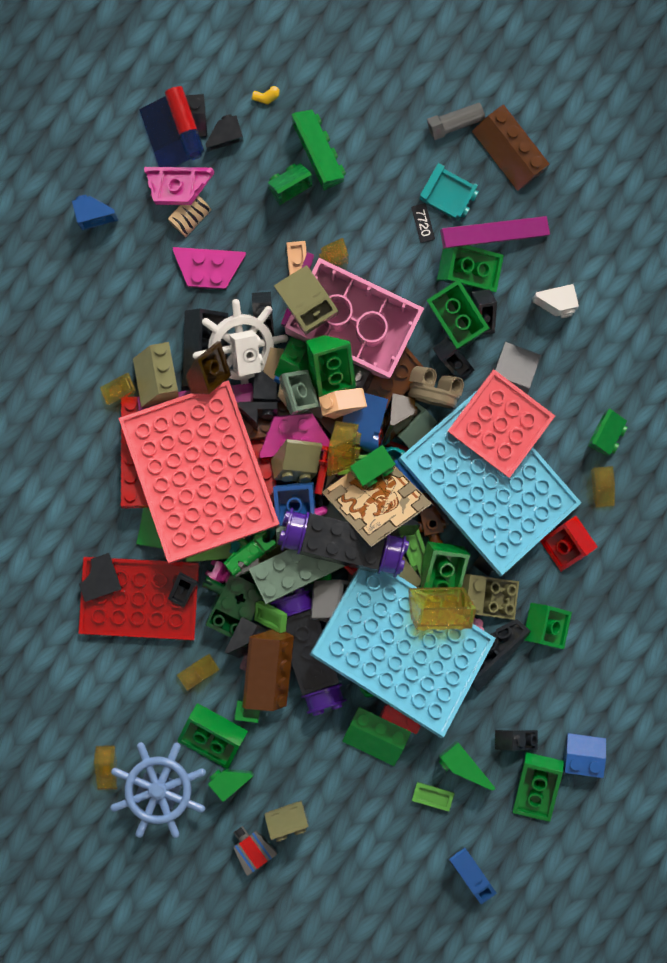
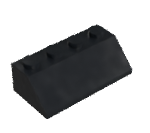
(197, 335)

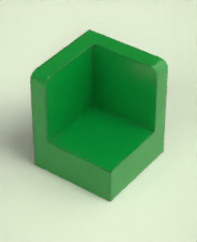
(248, 715)

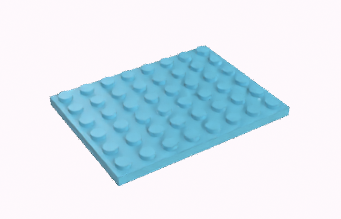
(492, 511)
(384, 653)

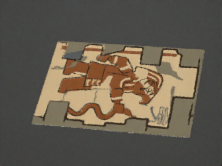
(380, 507)

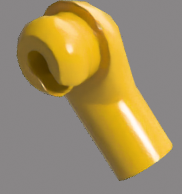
(267, 97)

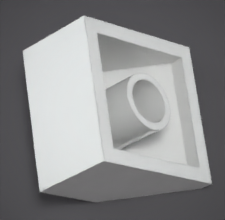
(558, 300)

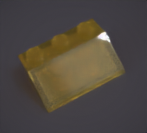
(441, 608)

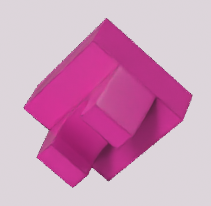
(219, 571)

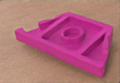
(177, 184)
(208, 267)
(294, 427)

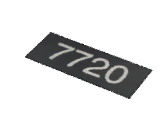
(423, 222)

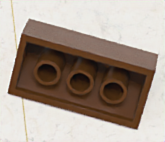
(510, 147)
(268, 670)

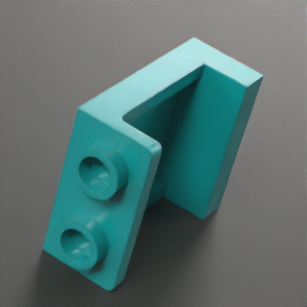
(448, 193)

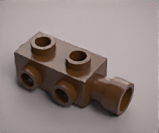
(431, 515)

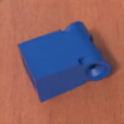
(369, 421)

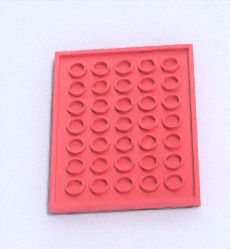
(198, 472)

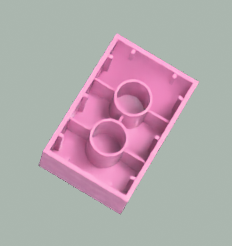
(367, 316)

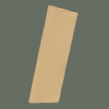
(272, 361)

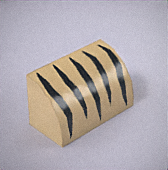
(189, 216)

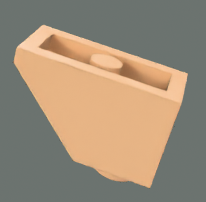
(342, 402)

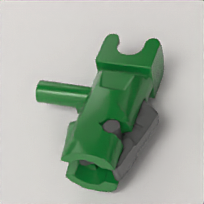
(248, 554)

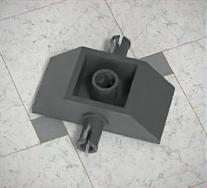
(326, 597)

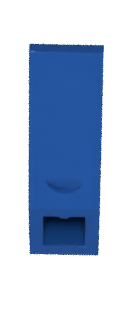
(472, 876)

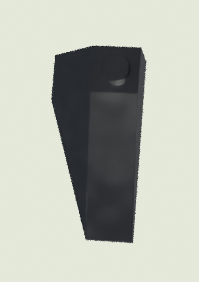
(507, 641)

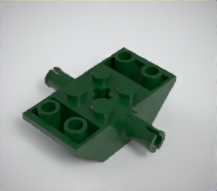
(225, 611)

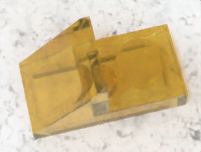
(118, 389)
(198, 672)

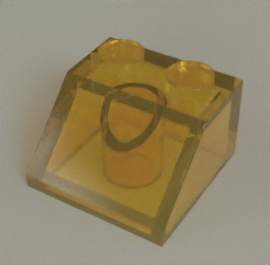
(343, 447)

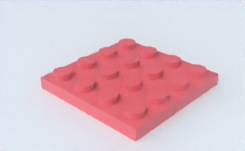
(501, 423)

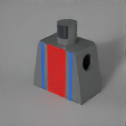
(252, 850)

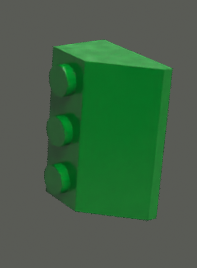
(458, 314)
(330, 364)
(212, 735)
(376, 736)

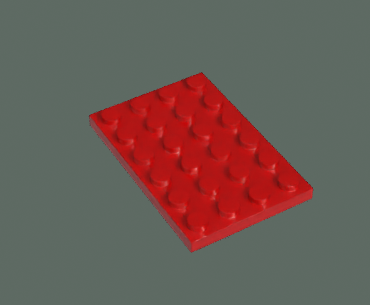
(142, 603)

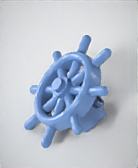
(158, 790)

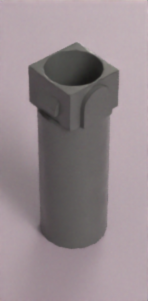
(455, 120)

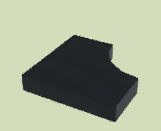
(101, 579)

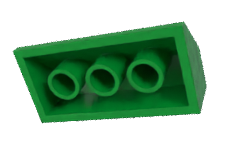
(317, 148)

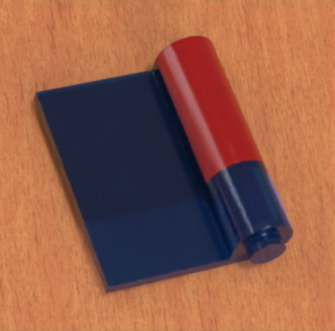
(172, 129)

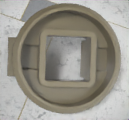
(423, 389)

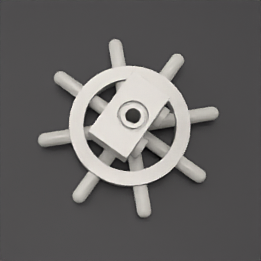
(245, 344)

